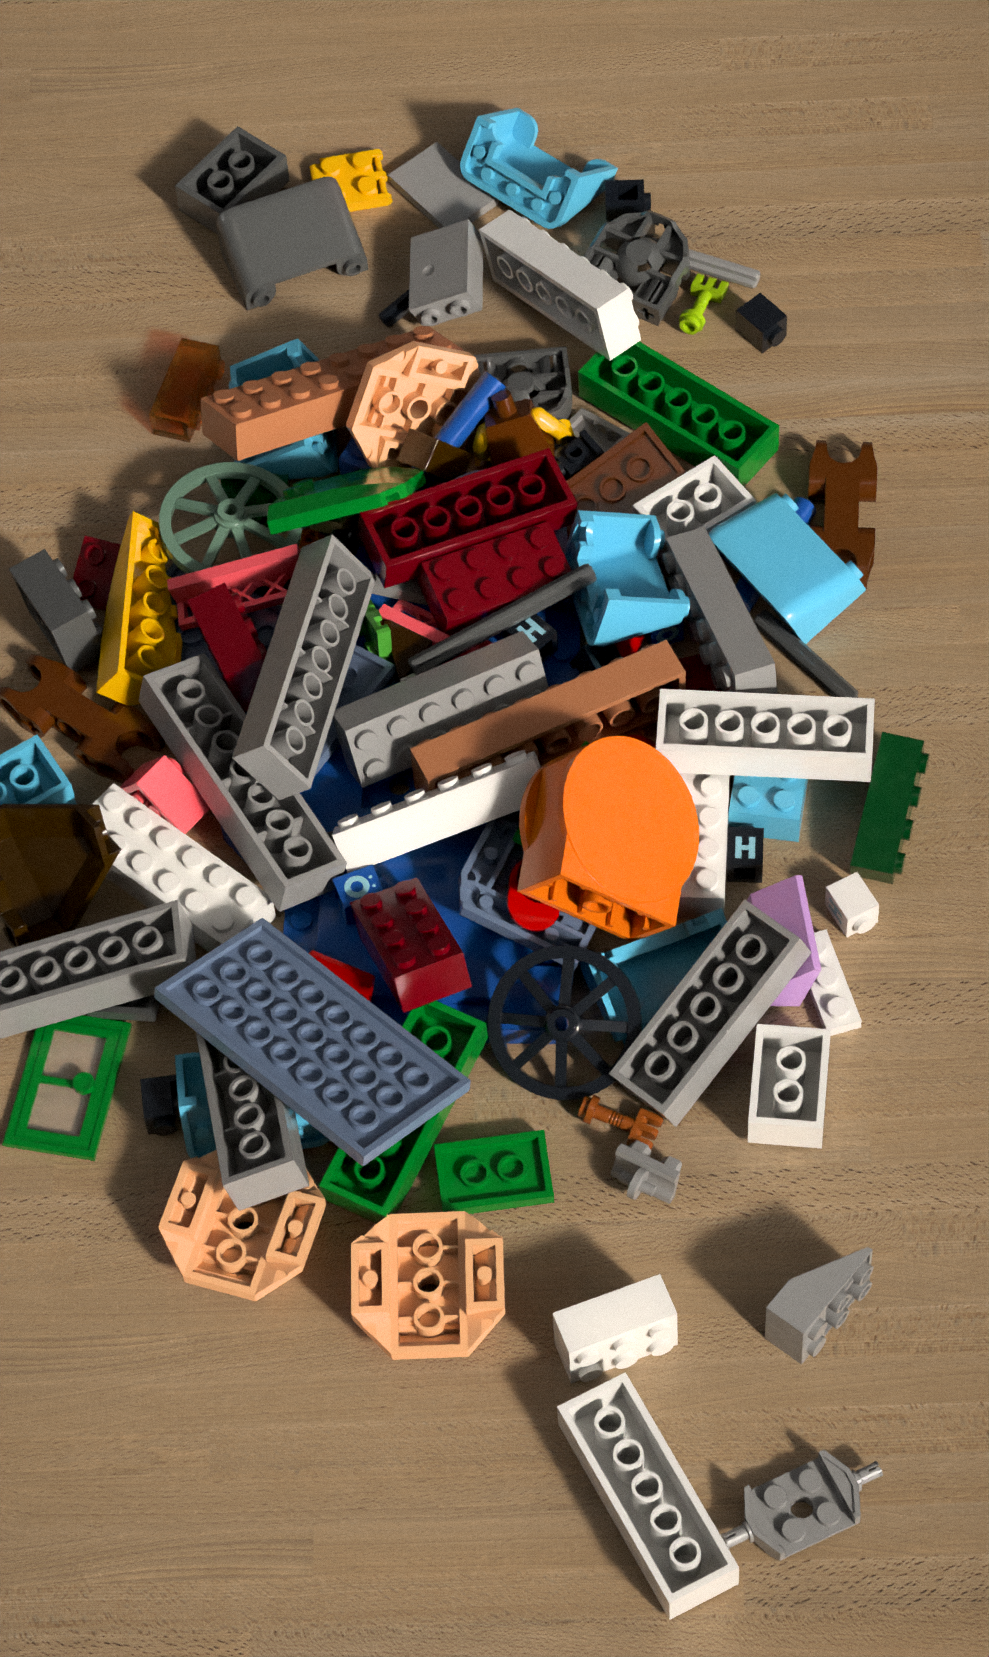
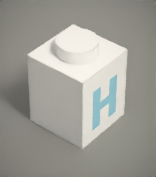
(852, 905)

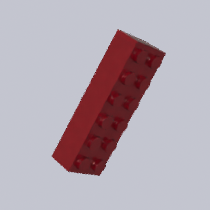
(465, 514)

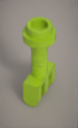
(692, 319)

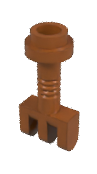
(636, 1127)

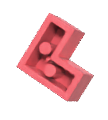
(167, 792)

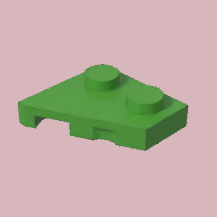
(376, 635)

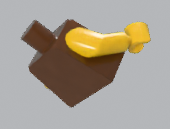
(516, 430)

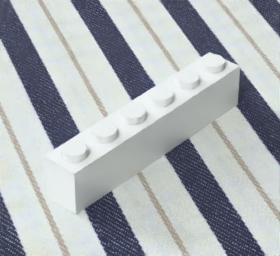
(435, 813)

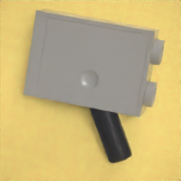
(443, 277)

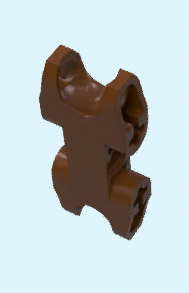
(842, 489)
(61, 706)

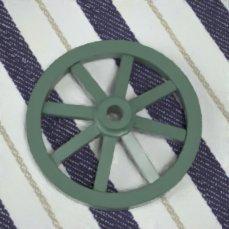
(228, 518)

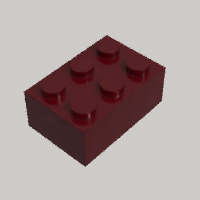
(230, 640)

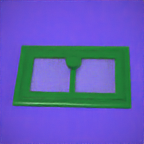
(67, 1087)

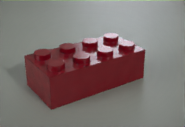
(490, 576)
(410, 944)

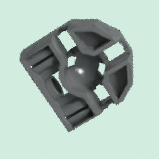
(632, 240)
(547, 385)

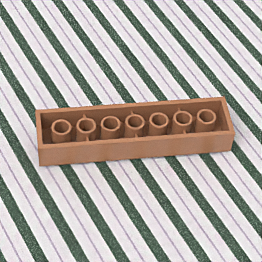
(296, 401)
(557, 721)

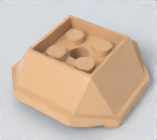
(391, 383)
(420, 1250)
(240, 1262)

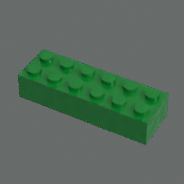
(681, 409)
(385, 1181)

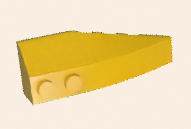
(139, 615)

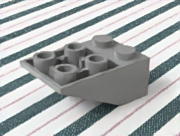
(815, 1303)

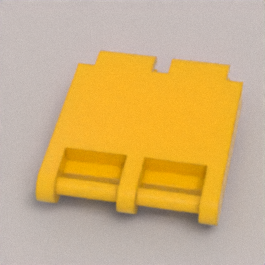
(356, 178)

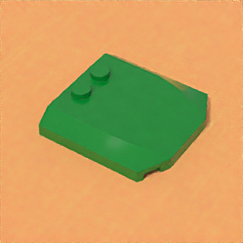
(341, 496)

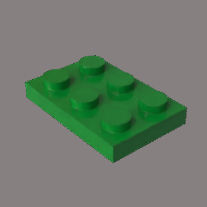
(494, 1173)

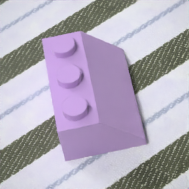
(788, 906)

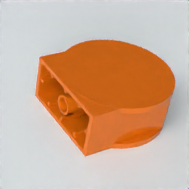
(609, 837)

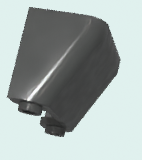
(288, 238)

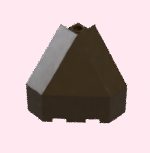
(50, 867)

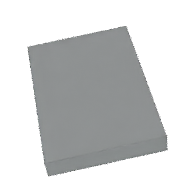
(438, 188)

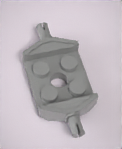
(822, 1484)

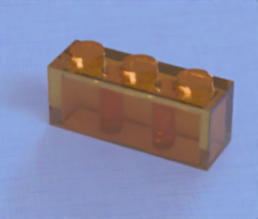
(188, 378)

